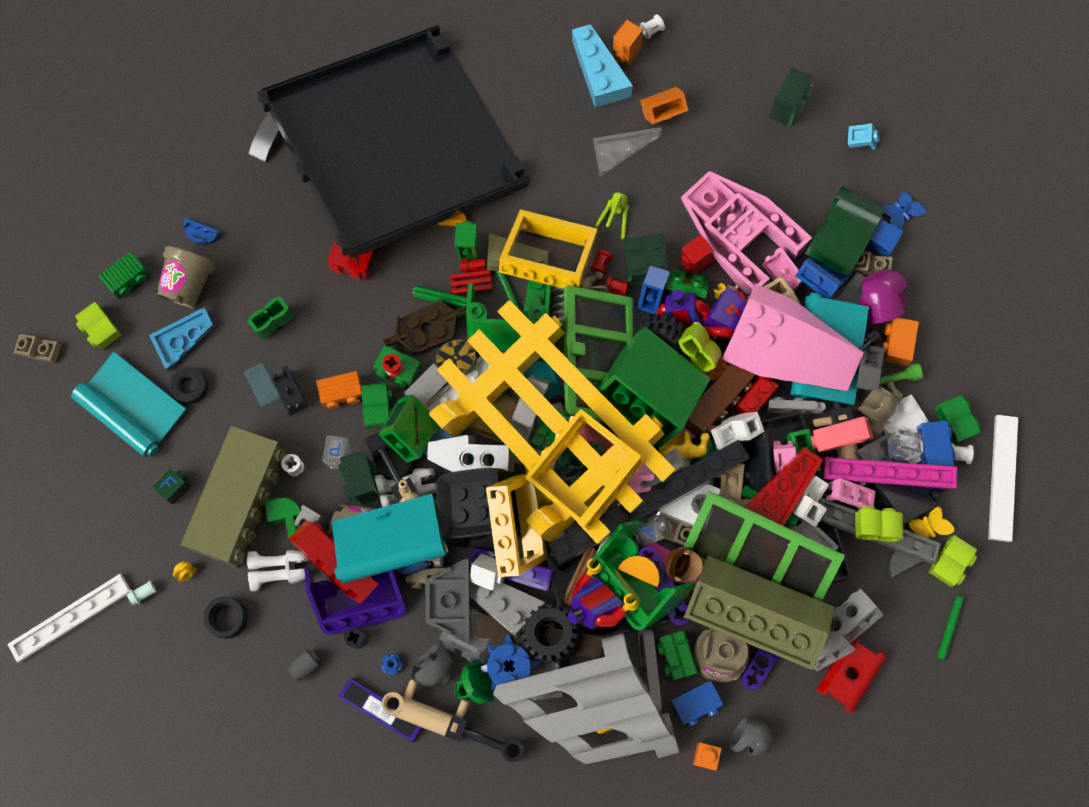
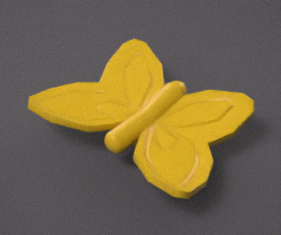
(933, 522)

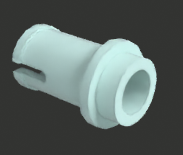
(141, 593)

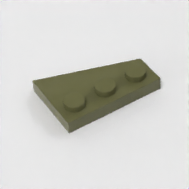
(496, 245)

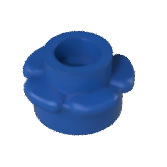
(386, 664)

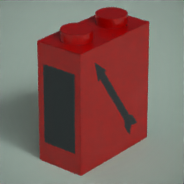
(356, 268)

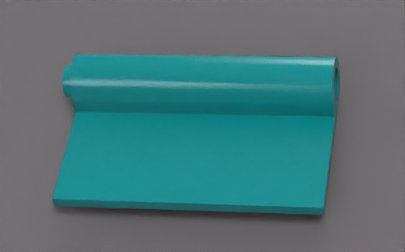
(849, 322)
(129, 405)
(387, 539)

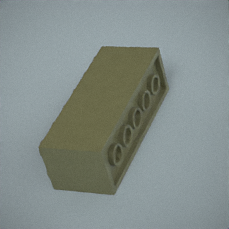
(234, 497)
(760, 612)

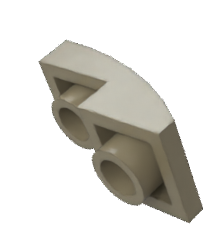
(868, 263)
(37, 348)
(677, 531)
(417, 579)

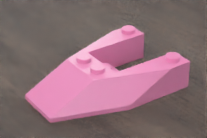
(732, 218)

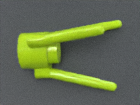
(617, 205)

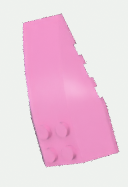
(790, 343)

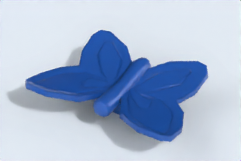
(903, 209)

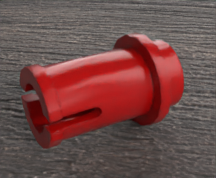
(472, 265)

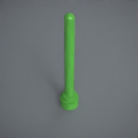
(913, 373)

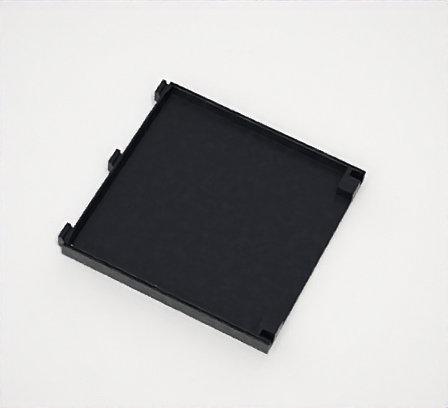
(392, 141)

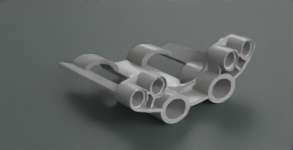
(607, 697)

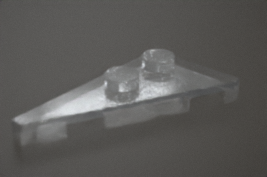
(616, 148)

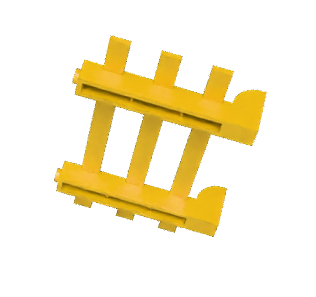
(507, 371)

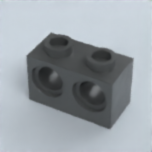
(871, 368)

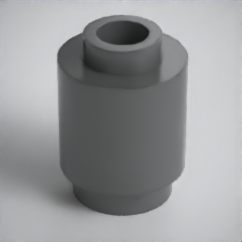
(304, 665)

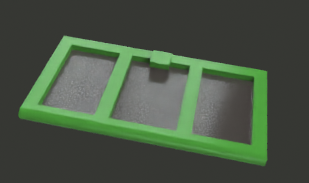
(595, 333)
(762, 547)

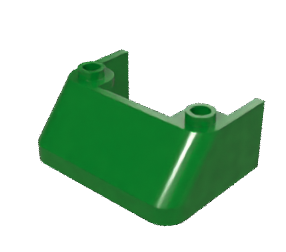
(499, 330)
(651, 603)

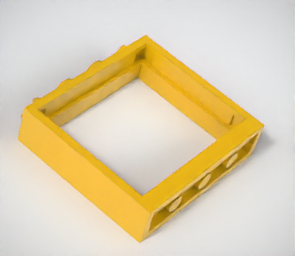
(554, 229)
(612, 489)
(504, 526)

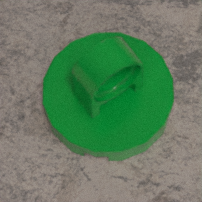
(476, 684)

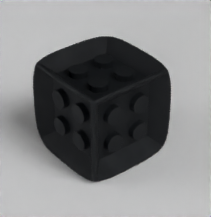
(465, 509)

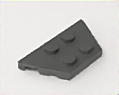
(450, 600)

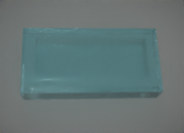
(262, 385)

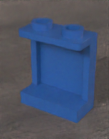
(821, 277)

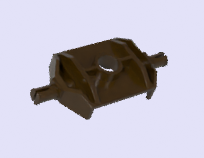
(410, 327)

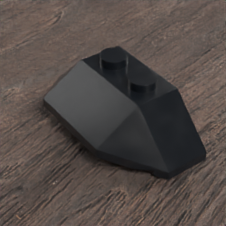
(761, 459)

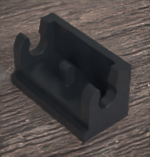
(289, 391)

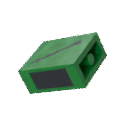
(409, 428)

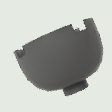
(433, 666)

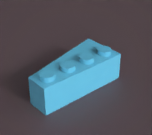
(602, 73)

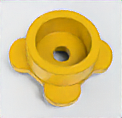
(184, 571)

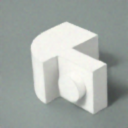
(738, 427)
(808, 505)

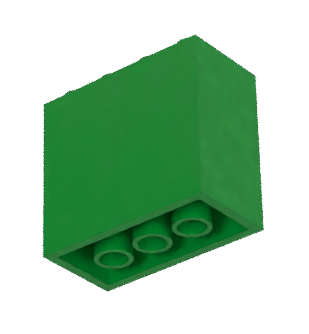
(654, 382)

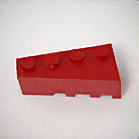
(321, 552)

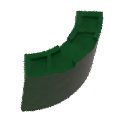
(847, 231)

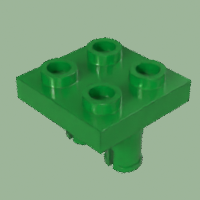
(688, 284)

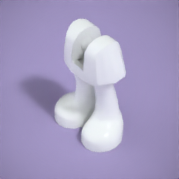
(418, 476)
(293, 575)

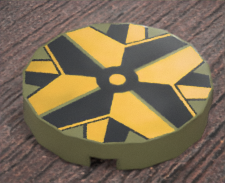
(460, 353)

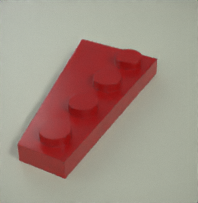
(785, 489)

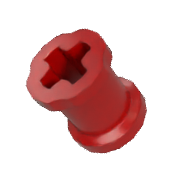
(601, 261)
(617, 287)
(388, 361)

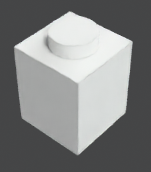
(485, 572)

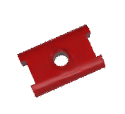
(849, 691)

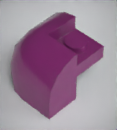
(883, 295)

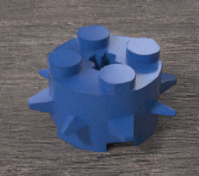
(509, 651)

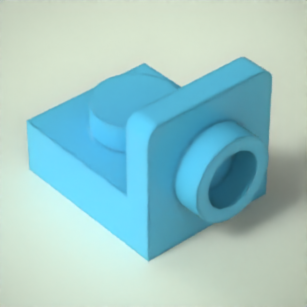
(863, 136)

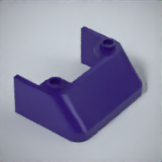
(339, 613)

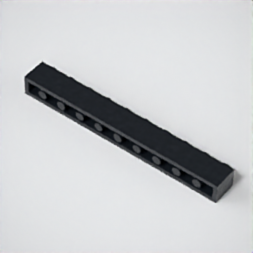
(656, 499)

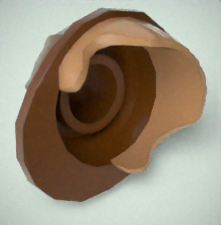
(683, 565)

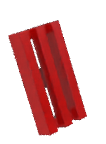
(471, 275)

